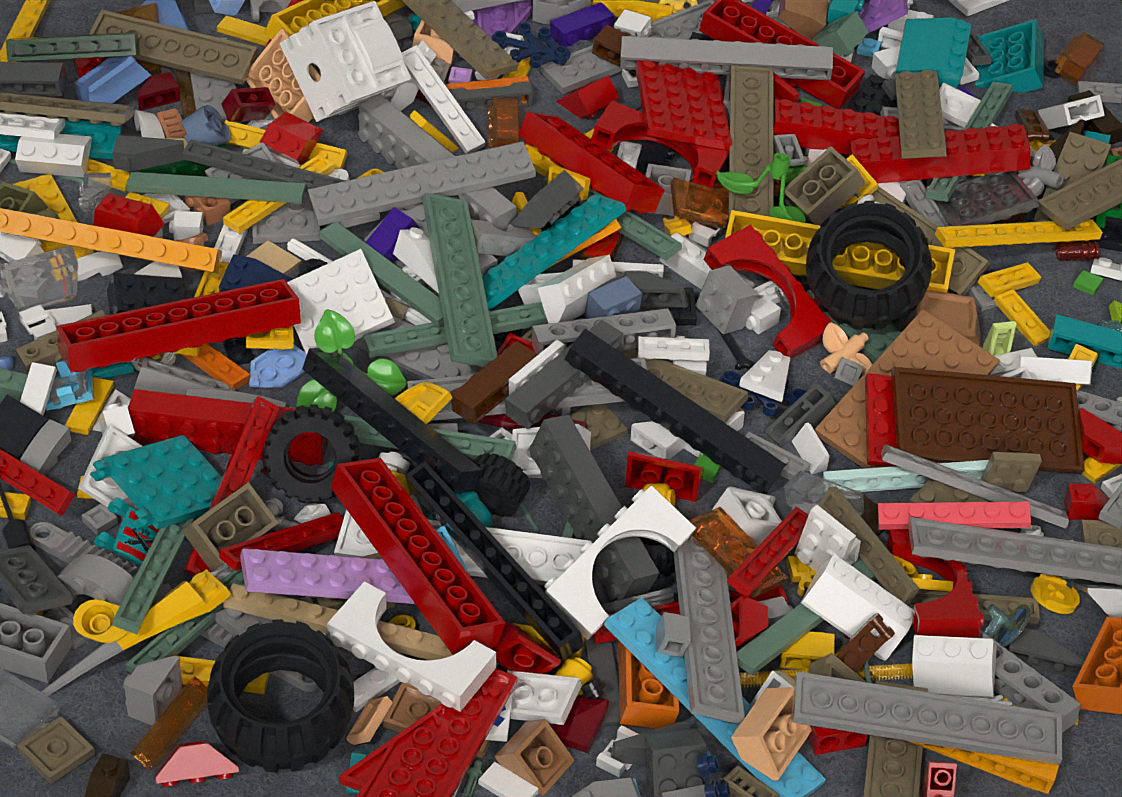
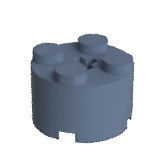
(206, 127)

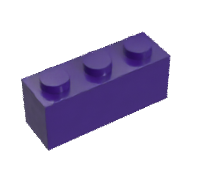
(581, 24)
(387, 233)

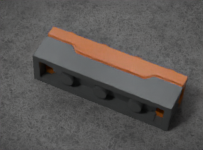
(478, 95)

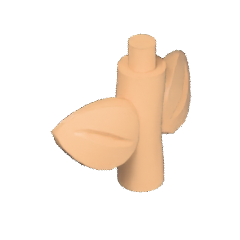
(839, 346)

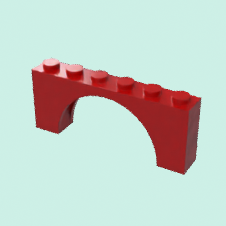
(624, 124)
(749, 252)
(950, 615)

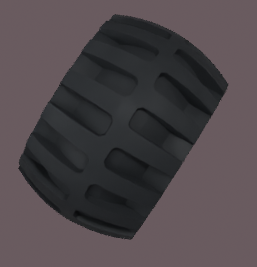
(877, 225)
(267, 650)

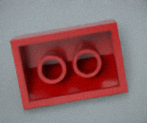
(127, 216)
(680, 476)

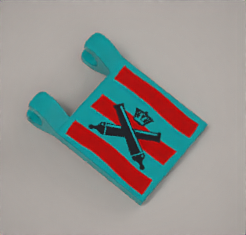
(129, 541)

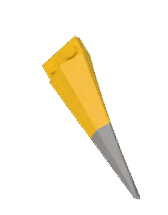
(177, 606)

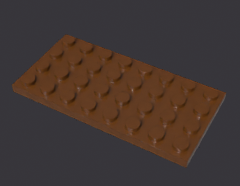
(972, 415)

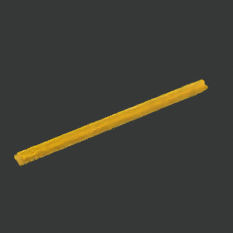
(875, 671)

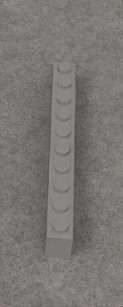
(718, 56)

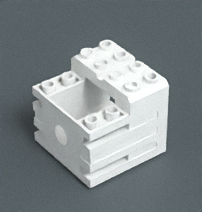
(353, 56)

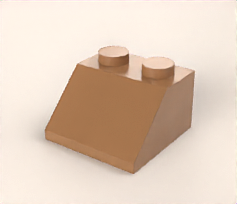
(536, 755)

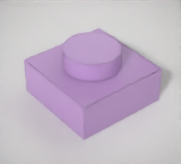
(460, 75)

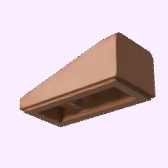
(171, 123)

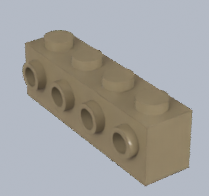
(45, 349)

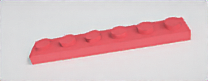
(965, 513)

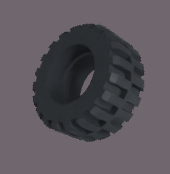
(286, 429)

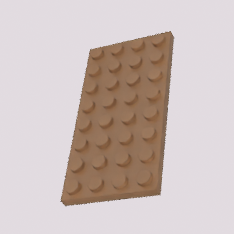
(921, 345)

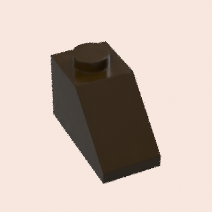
(108, 777)

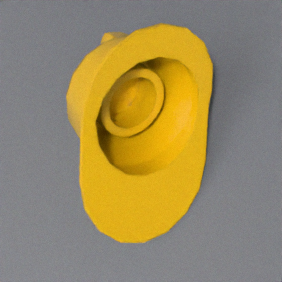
(95, 621)

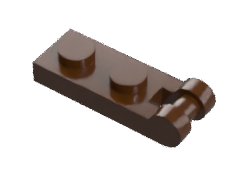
(1033, 125)
(864, 644)

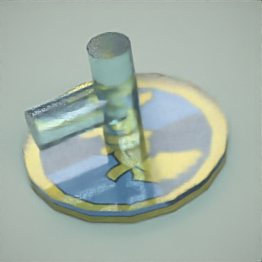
(1007, 627)

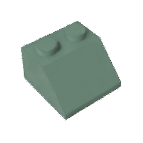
(842, 34)

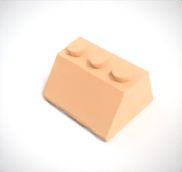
(767, 734)

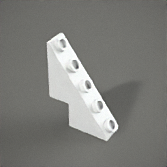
(663, 444)

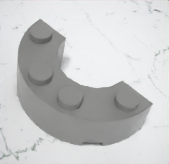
(548, 10)
(96, 578)

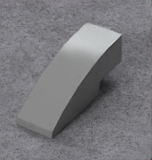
(46, 447)

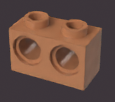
(212, 208)

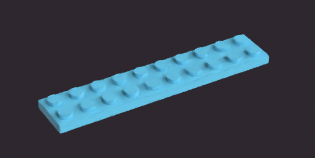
(636, 630)

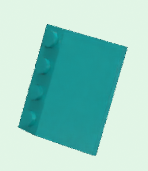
(935, 46)
(1016, 57)

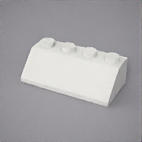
(690, 262)
(567, 293)
(850, 599)

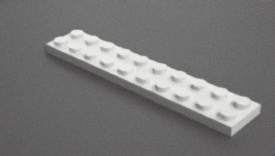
(536, 553)

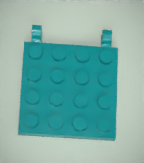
(164, 481)

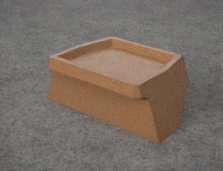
(804, 16)
(953, 310)

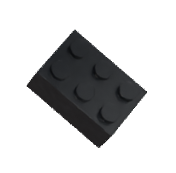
(136, 291)

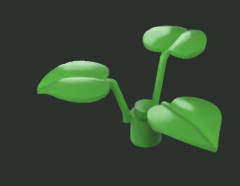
(780, 171)
(333, 334)

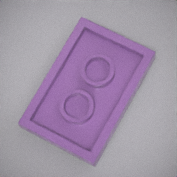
(881, 12)

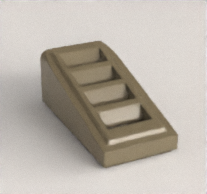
(755, 785)

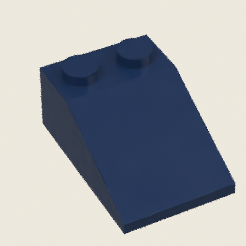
(247, 272)

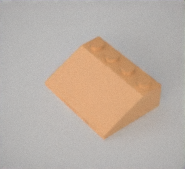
(274, 72)

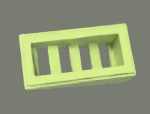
(1000, 338)

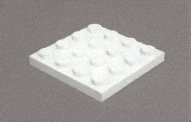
(345, 288)

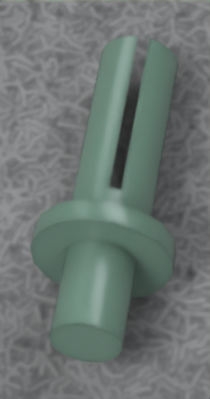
(474, 773)

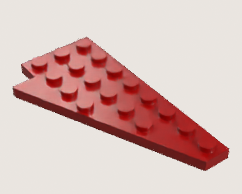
(433, 751)

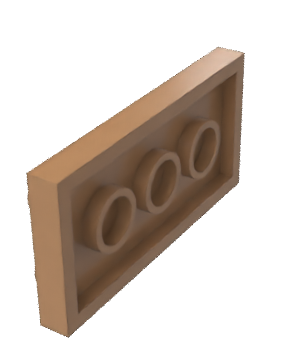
(409, 707)

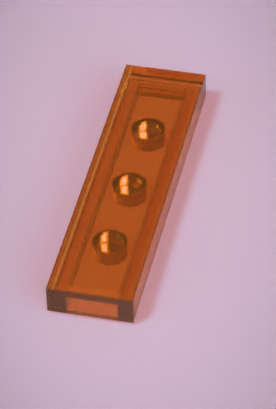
(171, 724)

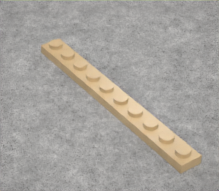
(291, 610)

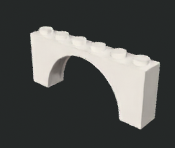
(647, 517)
(447, 679)

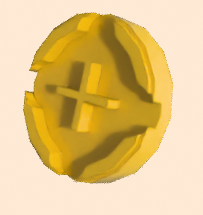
(1055, 594)

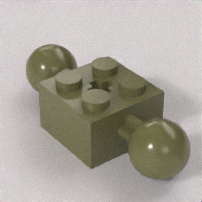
(23, 200)

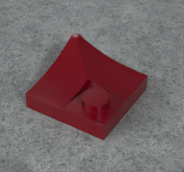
(582, 723)

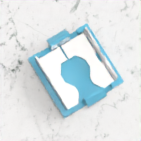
(70, 387)

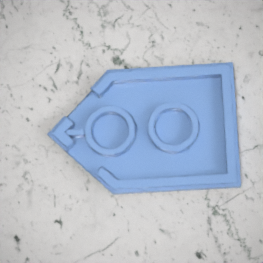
(277, 367)

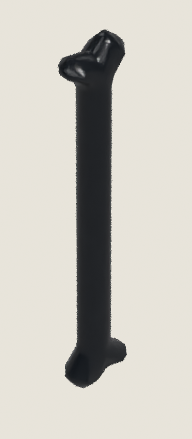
(742, 361)

